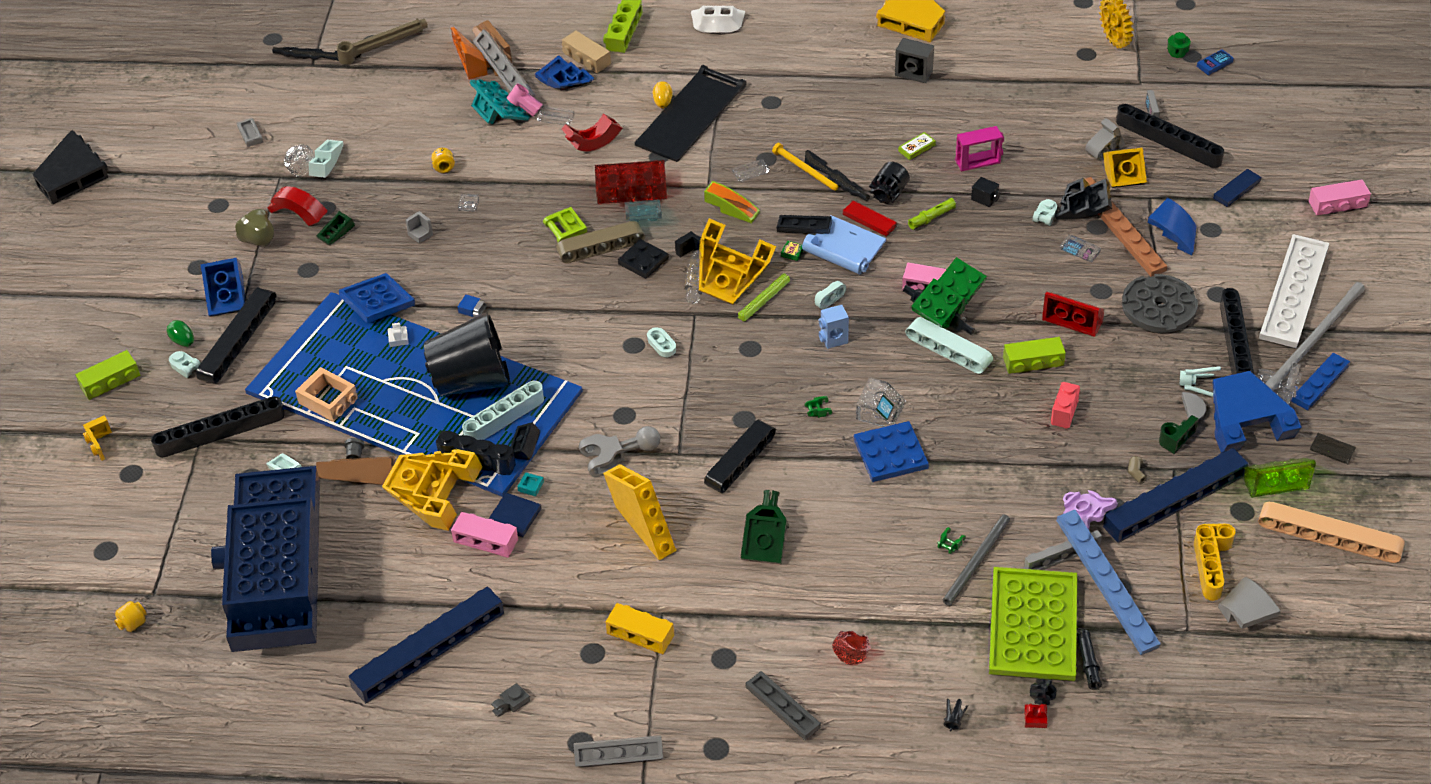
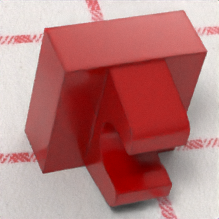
(1035, 716)

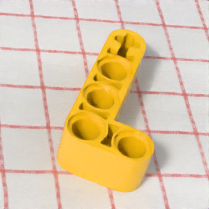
(1207, 543)

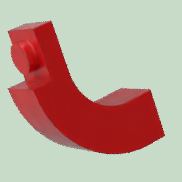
(595, 137)
(299, 202)

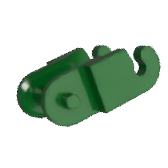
(819, 411)
(955, 545)

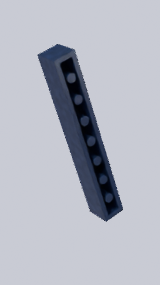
(1174, 495)
(426, 644)

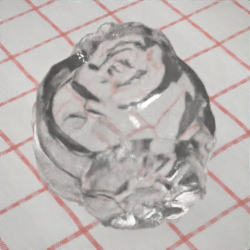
(298, 159)

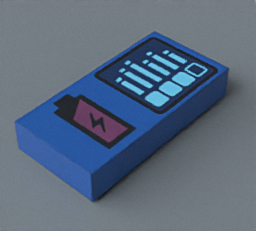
(1215, 62)

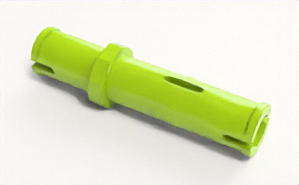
(926, 216)

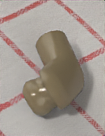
(1134, 469)

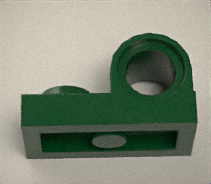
(1173, 436)

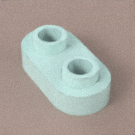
(830, 294)
(661, 342)

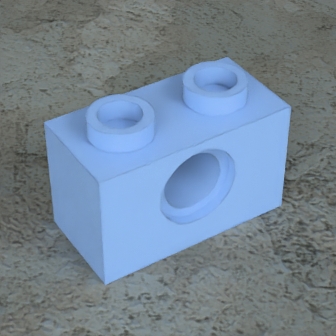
(834, 326)

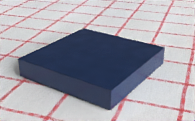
(517, 512)

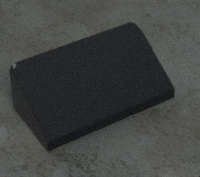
(525, 440)

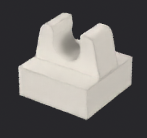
(397, 335)

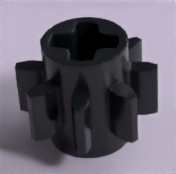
(1043, 691)

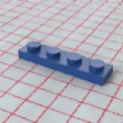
(1320, 381)

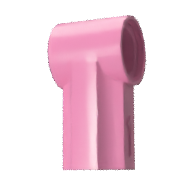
(520, 97)

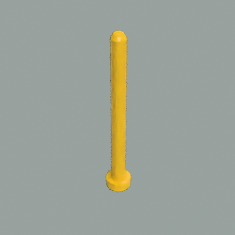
(778, 149)

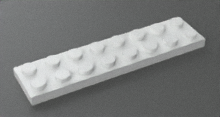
(1294, 291)

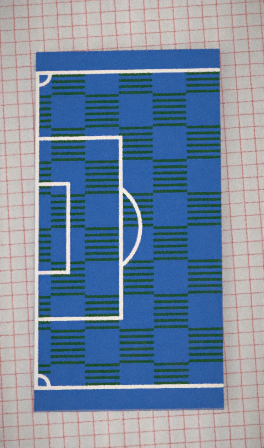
(394, 391)

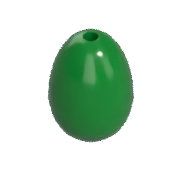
(180, 333)

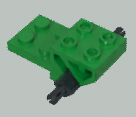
(946, 298)

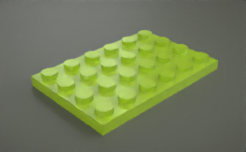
(1033, 624)

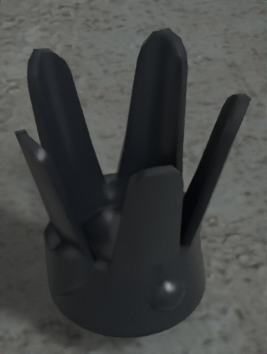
(953, 720)

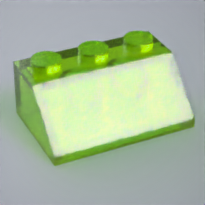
(1279, 477)

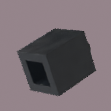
(985, 192)

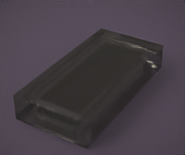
(1332, 448)

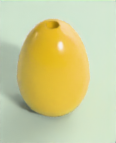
(662, 94)

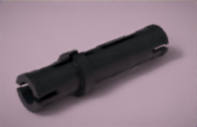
(1090, 665)

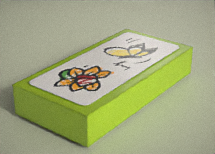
(917, 146)

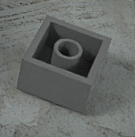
(914, 60)

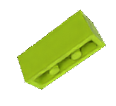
(1034, 355)
(107, 374)

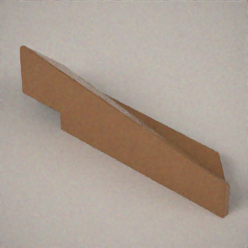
(362, 470)

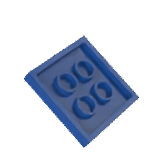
(376, 297)
(890, 451)

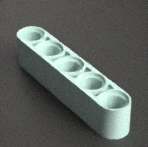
(949, 345)
(504, 411)

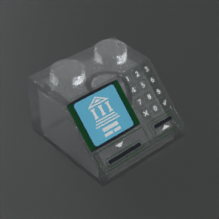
(879, 403)

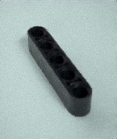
(739, 456)

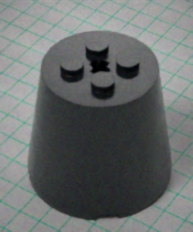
(467, 358)

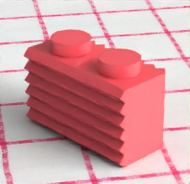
(1065, 405)

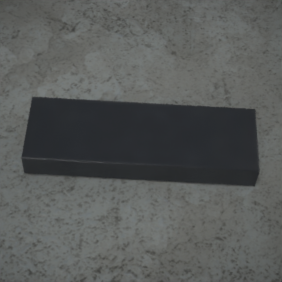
(804, 224)

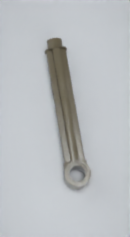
(348, 51)

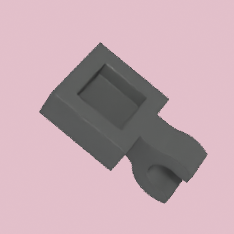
(511, 699)

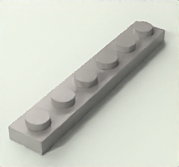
(499, 61)

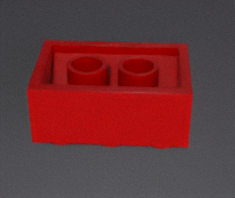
(1072, 314)

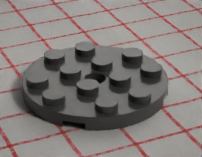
(1141, 301)

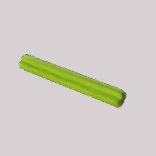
(763, 297)

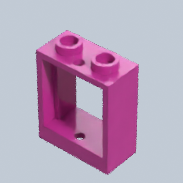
(981, 159)

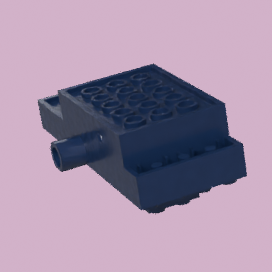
(271, 559)

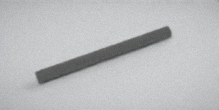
(975, 561)

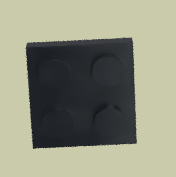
(643, 258)

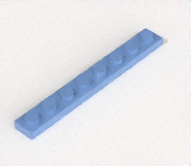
(1108, 582)

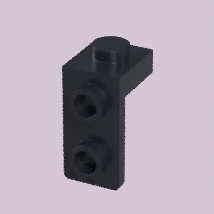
(687, 243)

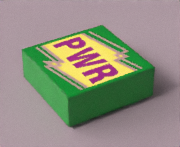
(792, 250)

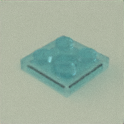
(643, 210)

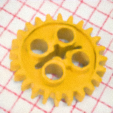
(1116, 22)

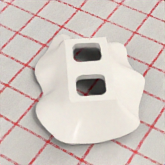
(717, 22)

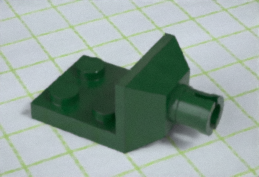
(765, 531)

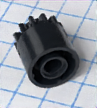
(889, 182)

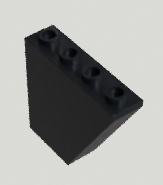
(69, 169)

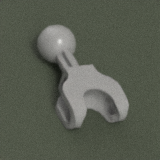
(611, 451)

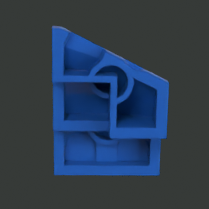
(561, 74)
(1176, 225)

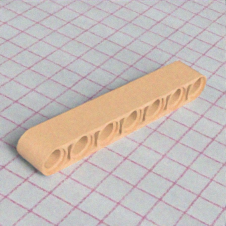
(1331, 532)

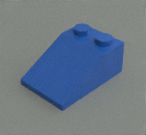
(223, 286)

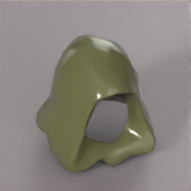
(255, 228)

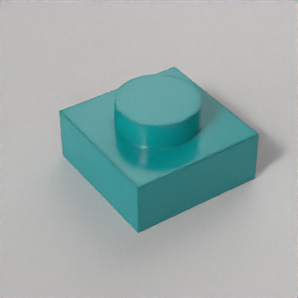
(530, 484)

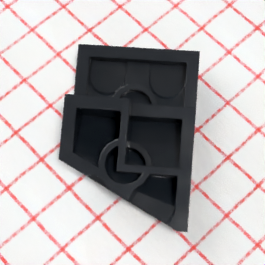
(1084, 199)

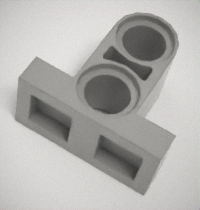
(1105, 140)

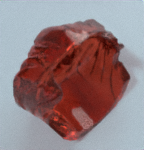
(851, 647)

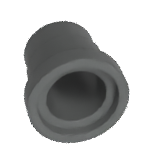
(354, 448)

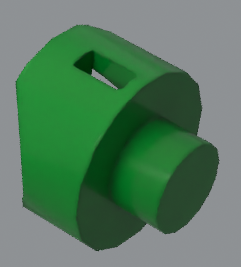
(1178, 41)

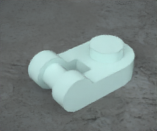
(1045, 212)
(183, 363)

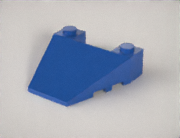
(1247, 401)

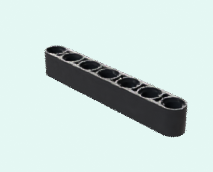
(1170, 135)
(1235, 332)
(236, 335)
(218, 426)

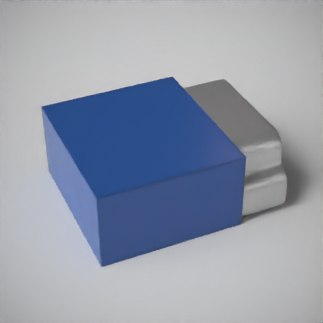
(471, 306)

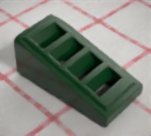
(335, 222)

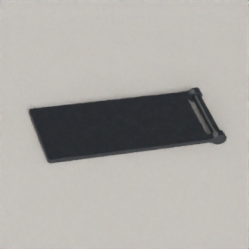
(689, 114)

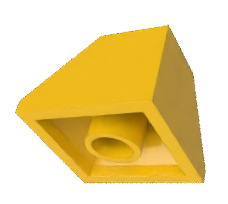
(1125, 167)

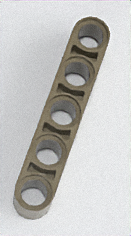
(599, 242)

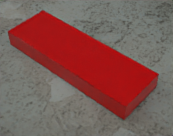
(869, 218)

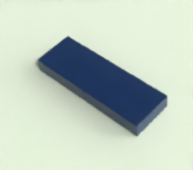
(1237, 187)

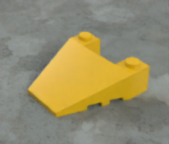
(725, 271)
(426, 481)

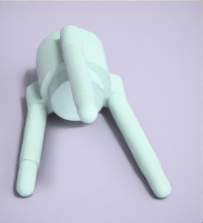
(1189, 377)

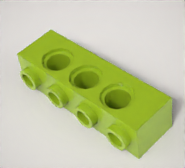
(623, 25)

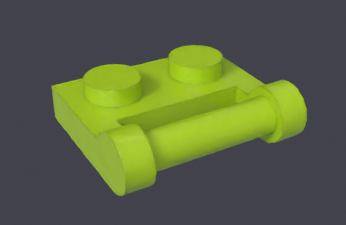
(569, 221)

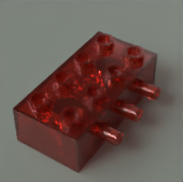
(630, 182)

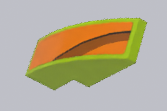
(730, 202)

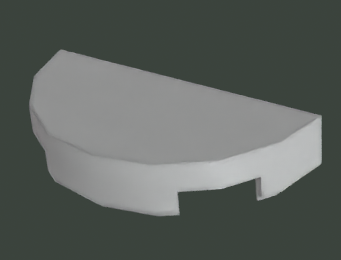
(1193, 405)

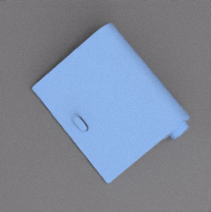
(845, 245)

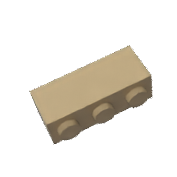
(586, 52)

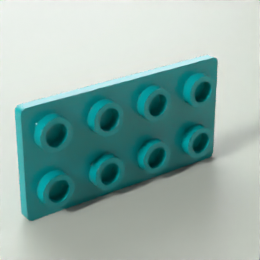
(493, 100)

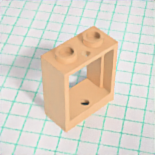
(315, 383)

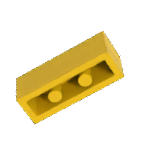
(640, 628)

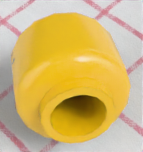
(442, 160)
(130, 616)

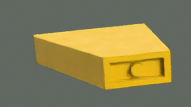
(912, 17)
(640, 507)

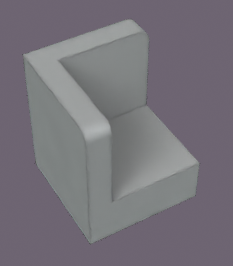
(419, 227)

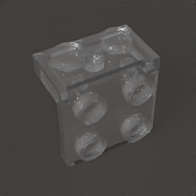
(1287, 387)

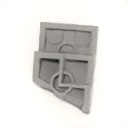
(1248, 604)

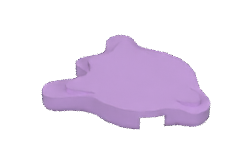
(1088, 506)

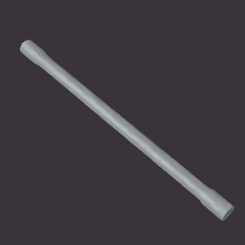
(1351, 295)

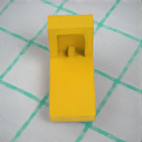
(94, 430)

